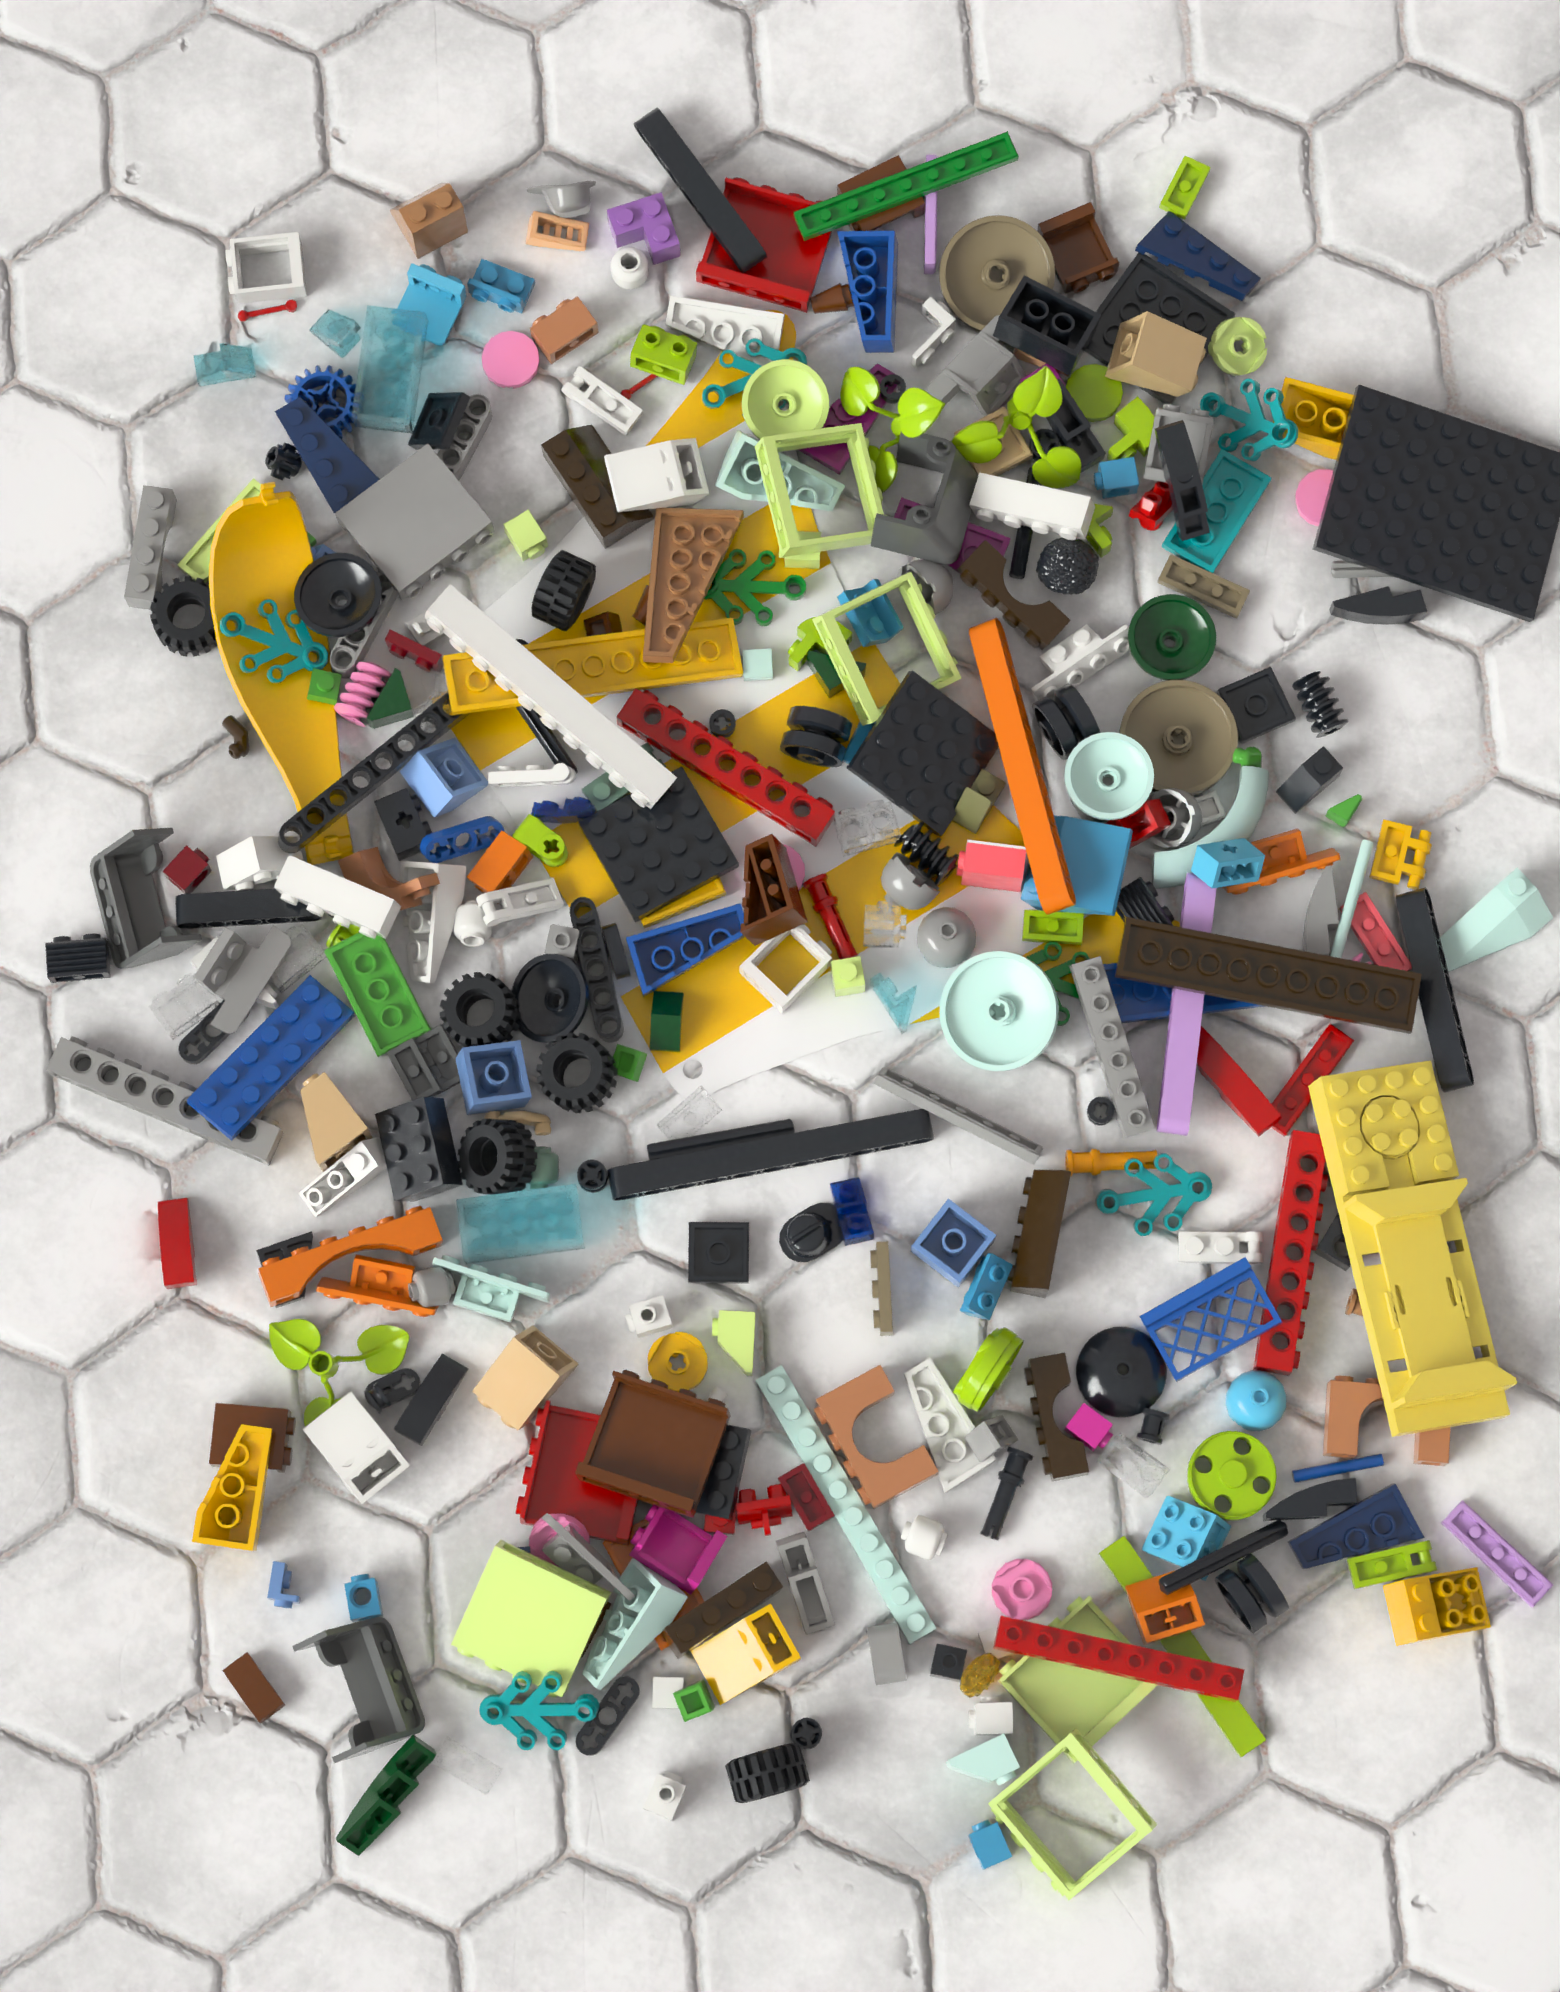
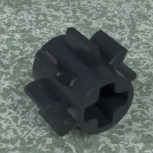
(283, 461)

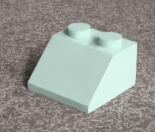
(987, 1761)

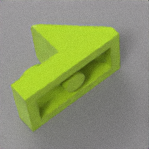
(1099, 536)

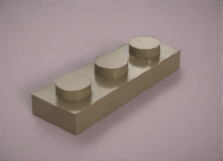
(1203, 586)
(882, 1289)

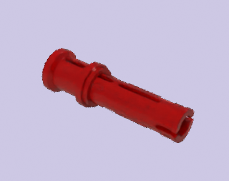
(825, 905)

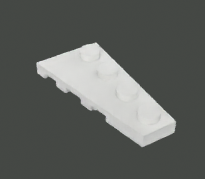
(726, 325)
(943, 1425)

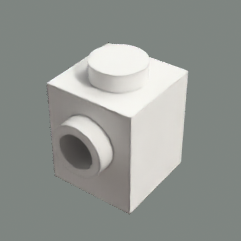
(649, 1317)
(991, 1717)
(665, 1795)

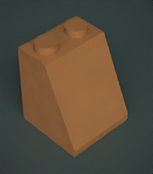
(431, 219)

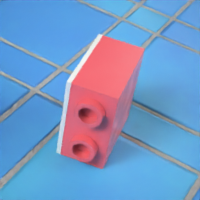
(992, 865)

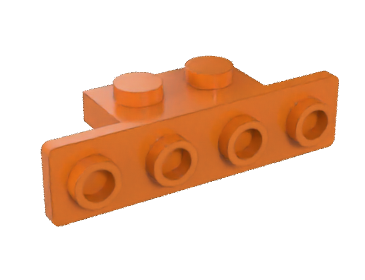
(1285, 857)
(377, 1283)

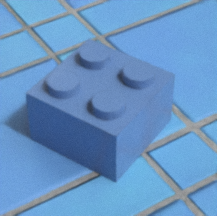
(493, 1077)
(953, 1243)

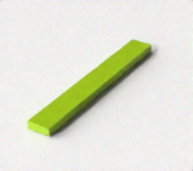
(1228, 1715)

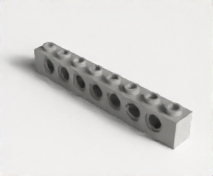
(64, 1066)

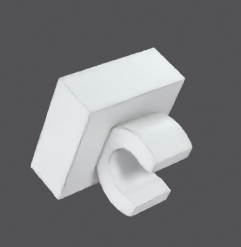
(422, 631)

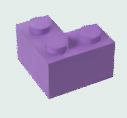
(647, 221)

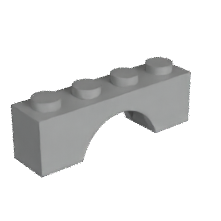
(152, 527)

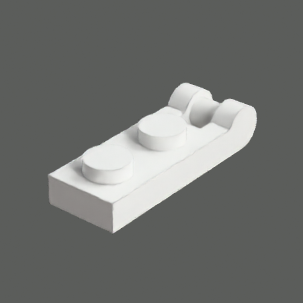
(603, 401)
(533, 776)
(520, 901)
(1218, 1247)

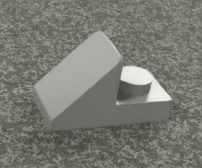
(990, 1437)

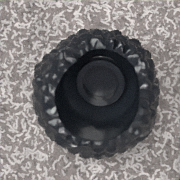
(1067, 566)

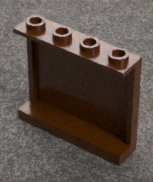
(655, 1443)

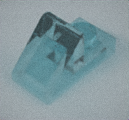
(336, 332)
(225, 365)
(897, 1007)

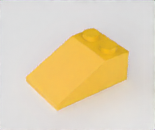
(1318, 415)

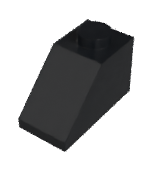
(1309, 779)

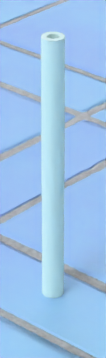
(1351, 899)

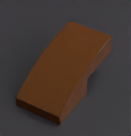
(253, 1687)

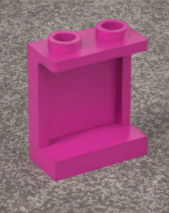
(675, 1548)

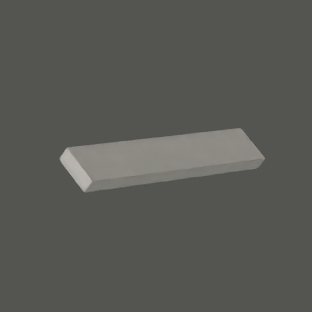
(958, 1115)

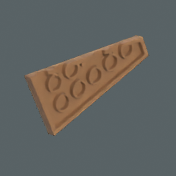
(683, 566)

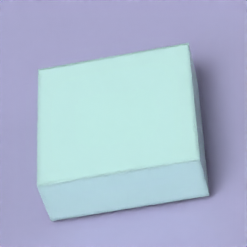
(757, 664)

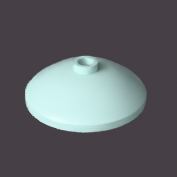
(1113, 757)

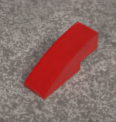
(1145, 822)
(176, 1243)

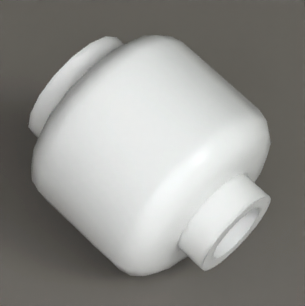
(629, 268)
(470, 924)
(924, 1537)

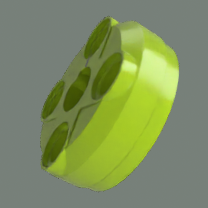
(988, 1368)
(1231, 1475)

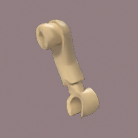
(540, 1121)

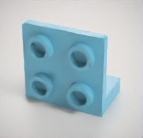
(1185, 1533)

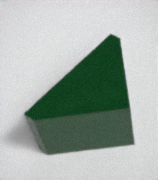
(826, 673)
(392, 703)
(666, 1021)

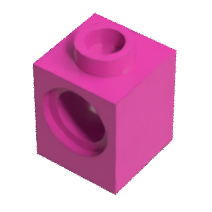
(1089, 1428)

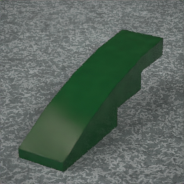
(387, 1791)

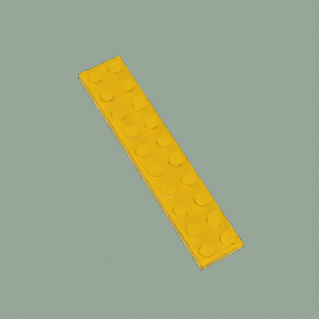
(603, 666)

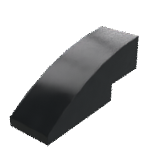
(1075, 432)
(1380, 607)
(431, 1399)
(1313, 1501)

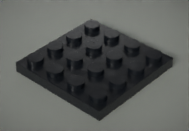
(1159, 291)
(924, 752)
(659, 850)

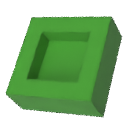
(324, 686)
(629, 1062)

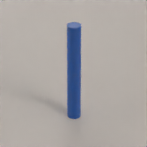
(1337, 1468)

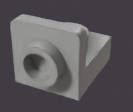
(563, 941)

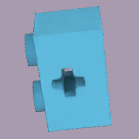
(1228, 863)

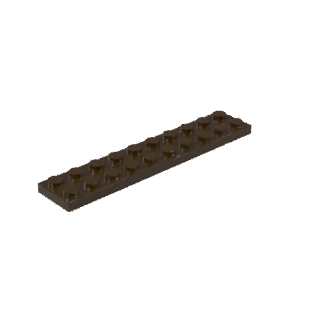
(1268, 975)

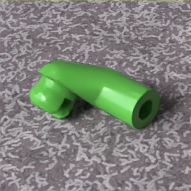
(1249, 757)

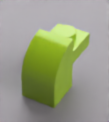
(1136, 425)
(810, 642)

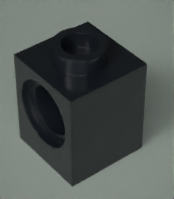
(948, 1662)

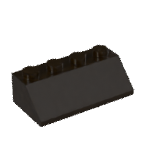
(580, 466)
(1039, 1232)

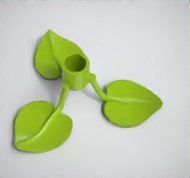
(1034, 395)
(916, 415)
(297, 1340)

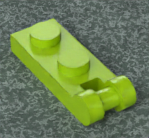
(1390, 1565)

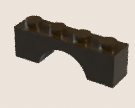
(985, 572)
(1064, 1456)
(722, 1609)

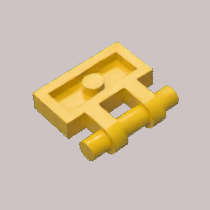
(1391, 852)

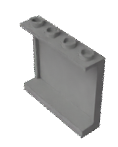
(416, 522)

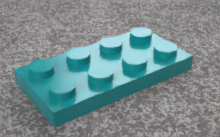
(1230, 495)

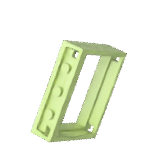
(778, 497)
(844, 661)
(1111, 1785)

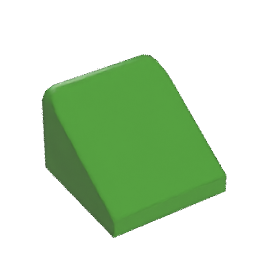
(1344, 811)
(694, 1700)

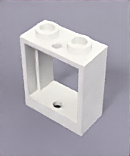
(266, 244)
(766, 987)

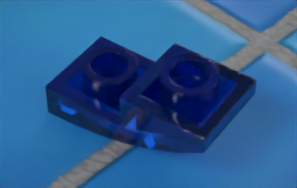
(572, 812)
(852, 1211)

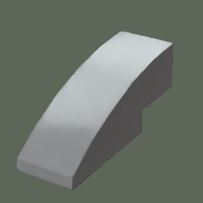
(1321, 915)
(805, 1582)

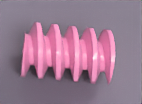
(361, 691)

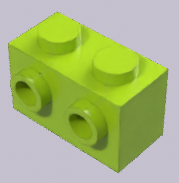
(663, 354)

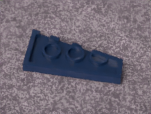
(1186, 248)
(328, 458)
(1364, 1527)

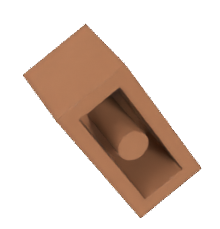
(563, 329)

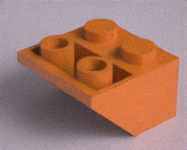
(1160, 1614)

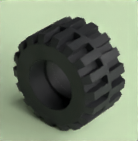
(563, 590)
(169, 603)
(465, 995)
(558, 1059)
(491, 1173)
(767, 1773)

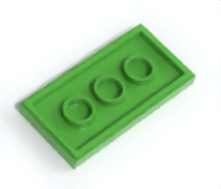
(377, 991)

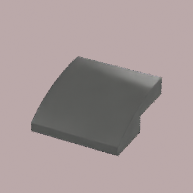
(426, 1063)

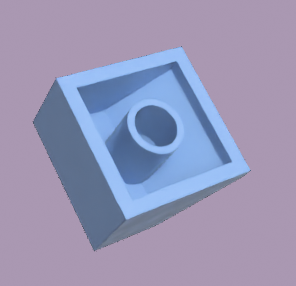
(443, 776)

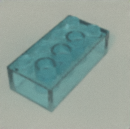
(389, 369)
(520, 1224)

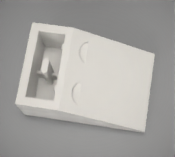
(657, 476)
(356, 1447)

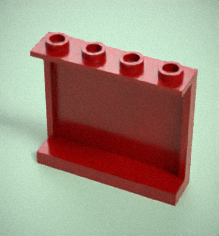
(791, 263)
(556, 1488)

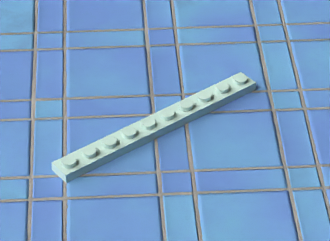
(846, 1505)

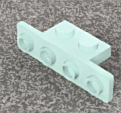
(489, 1293)

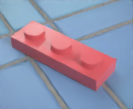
(1376, 936)

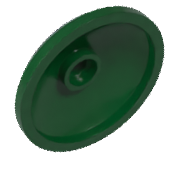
(1174, 619)

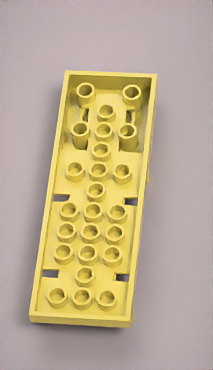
(1399, 1199)

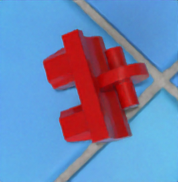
(1153, 507)
(764, 1511)

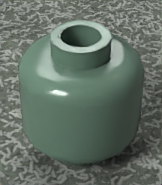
(546, 1170)

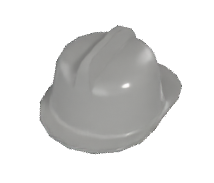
(566, 200)

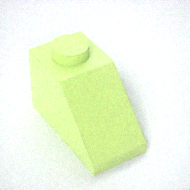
(736, 1337)

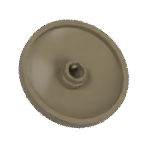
(987, 264)
(1184, 733)

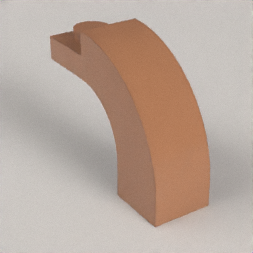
(369, 871)

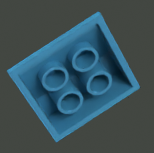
(1095, 862)

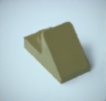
(978, 801)

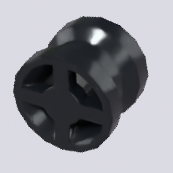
(1047, 439)
(590, 1171)
(806, 1729)

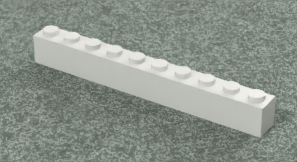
(549, 696)

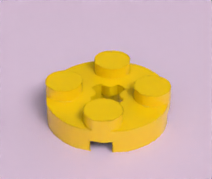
(673, 1346)

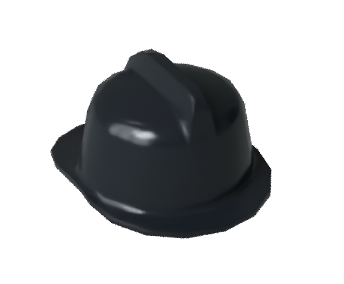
(811, 1233)

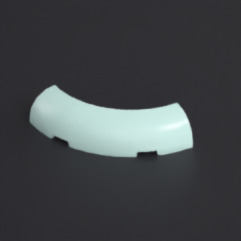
(1171, 866)

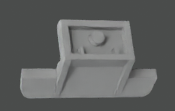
(982, 371)
(240, 973)
(578, 1557)

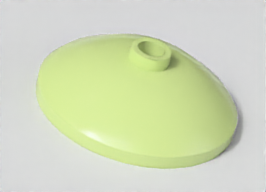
(789, 382)

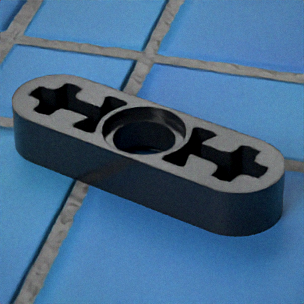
(193, 1039)
(627, 1701)

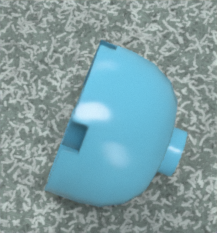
(1256, 1400)

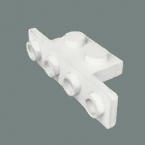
(1079, 659)

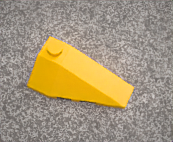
(235, 1499)

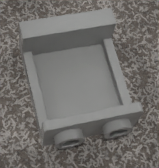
(1199, 430)

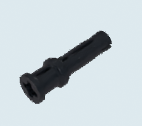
(1011, 1478)

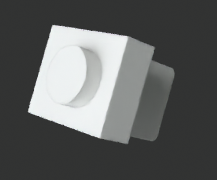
(940, 317)

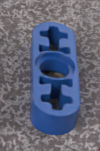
(449, 835)

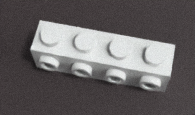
(1032, 506)
(337, 897)

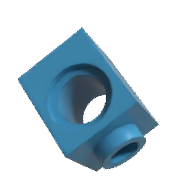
(1117, 478)
(367, 1611)
(989, 1844)

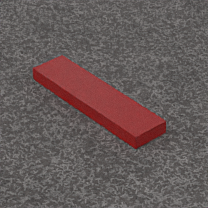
(1318, 1062)

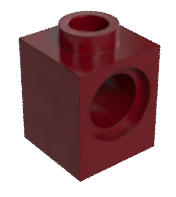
(188, 869)

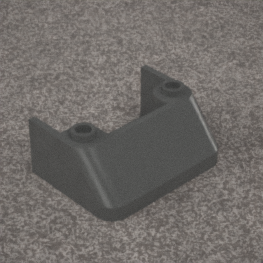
(938, 531)
(131, 902)
(375, 1681)

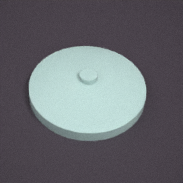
(999, 1011)

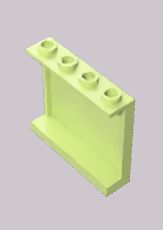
(529, 1617)
(1070, 1696)

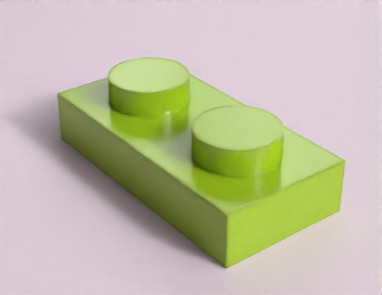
(1184, 187)
(1056, 927)

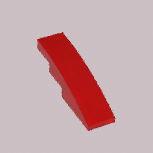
(1234, 1085)

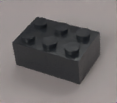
(1046, 325)
(418, 1149)

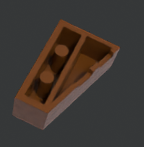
(771, 892)

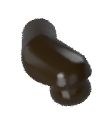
(240, 733)

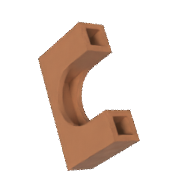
(1342, 1415)
(878, 1480)

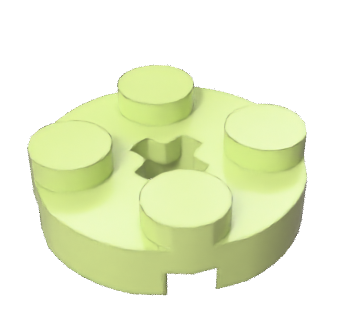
(1223, 350)

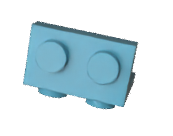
(437, 297)

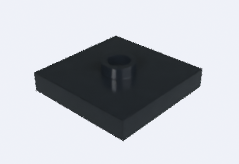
(439, 420)
(1257, 704)
(718, 1252)

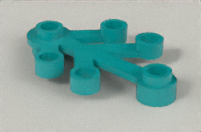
(748, 367)
(1254, 422)
(279, 642)
(1158, 1193)
(534, 1710)

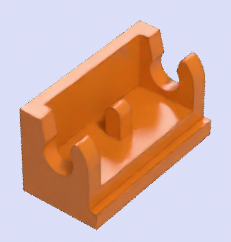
(500, 864)

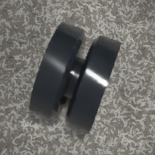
(1065, 720)
(816, 736)
(1251, 1593)

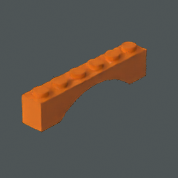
(408, 1234)

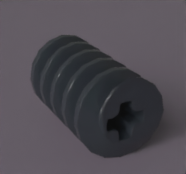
(1319, 704)
(929, 853)

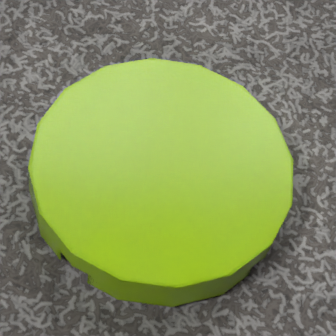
(1094, 393)

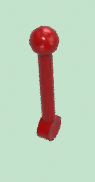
(290, 306)
(627, 393)

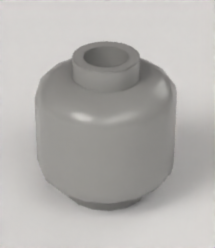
(431, 1287)

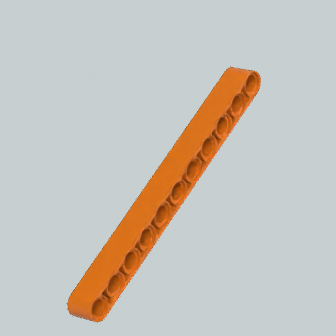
(1022, 766)

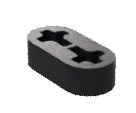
(616, 951)
(393, 1379)

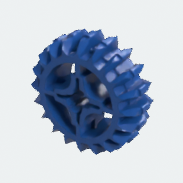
(328, 393)

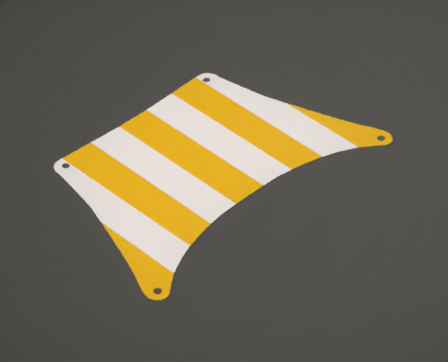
(723, 1016)

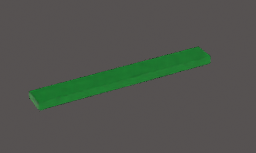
(906, 186)

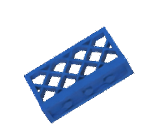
(1199, 1295)

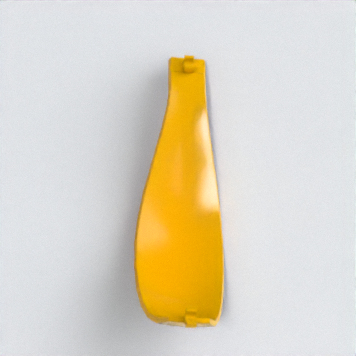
(255, 558)

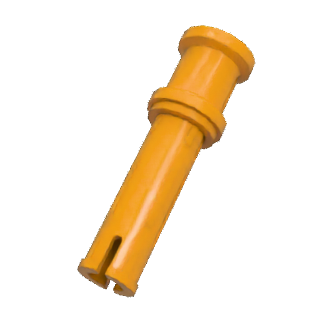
(1095, 1162)

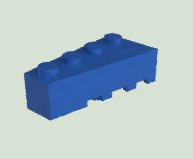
(872, 279)
(678, 947)

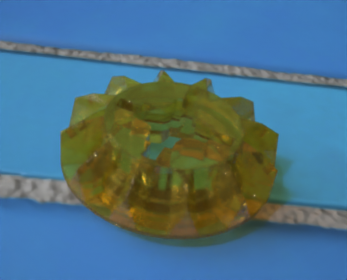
(979, 1675)

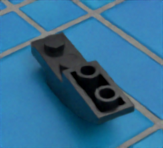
(1183, 480)

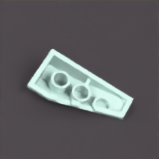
(805, 486)
(1500, 919)
(632, 1623)

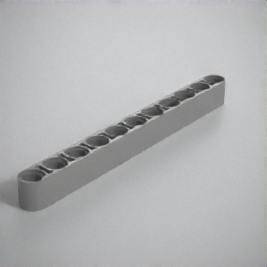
(464, 451)

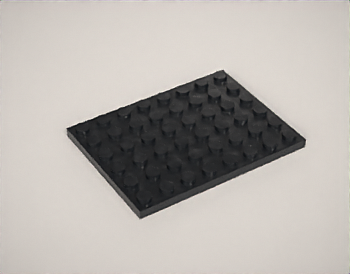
(1442, 503)

